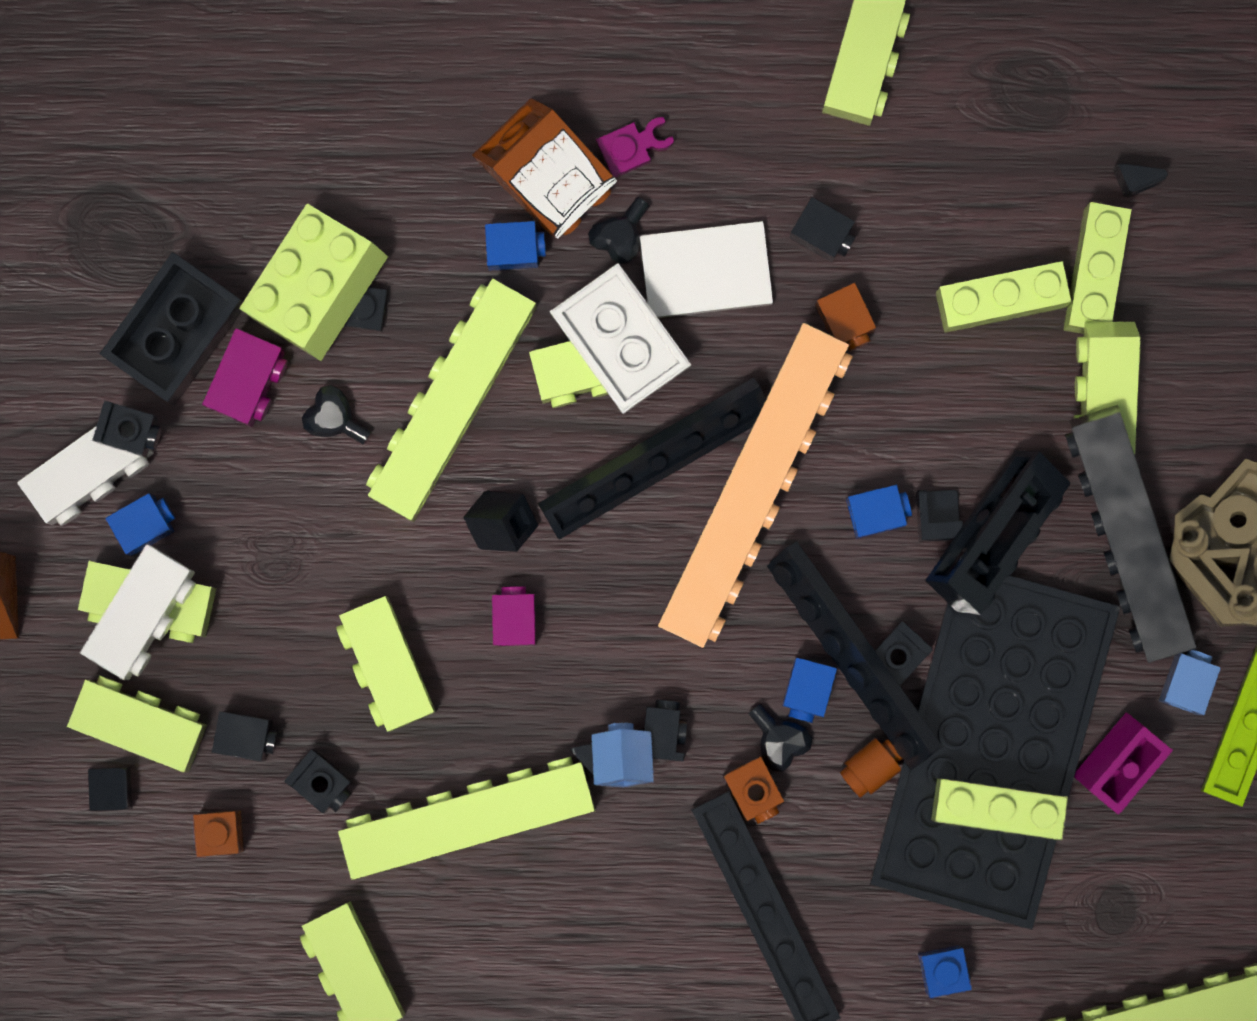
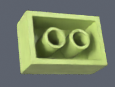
(314, 282)

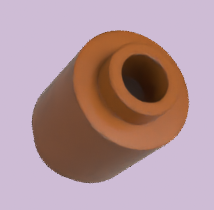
(871, 767)

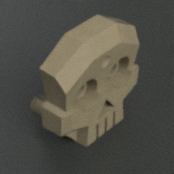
(1208, 539)

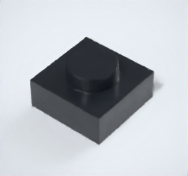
(369, 311)

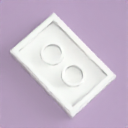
(706, 270)
(620, 338)

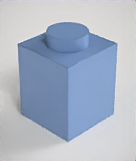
(1190, 682)
(622, 756)

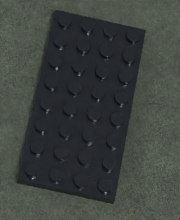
(1012, 712)

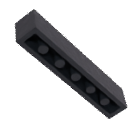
(1132, 534)

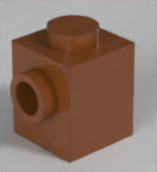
(754, 790)

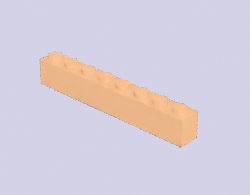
(754, 484)

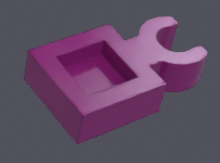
(627, 149)

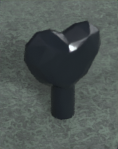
(619, 233)
(333, 416)
(780, 739)

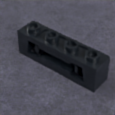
(998, 532)

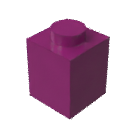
(514, 617)

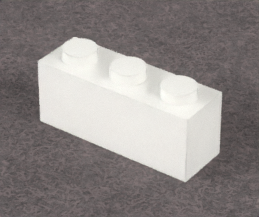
(78, 474)
(139, 613)

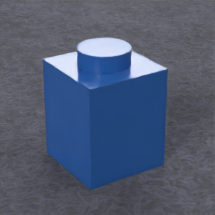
(513, 245)
(878, 511)
(141, 523)
(808, 689)
(944, 971)

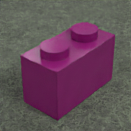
(245, 378)
(1122, 763)

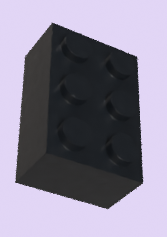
(172, 329)

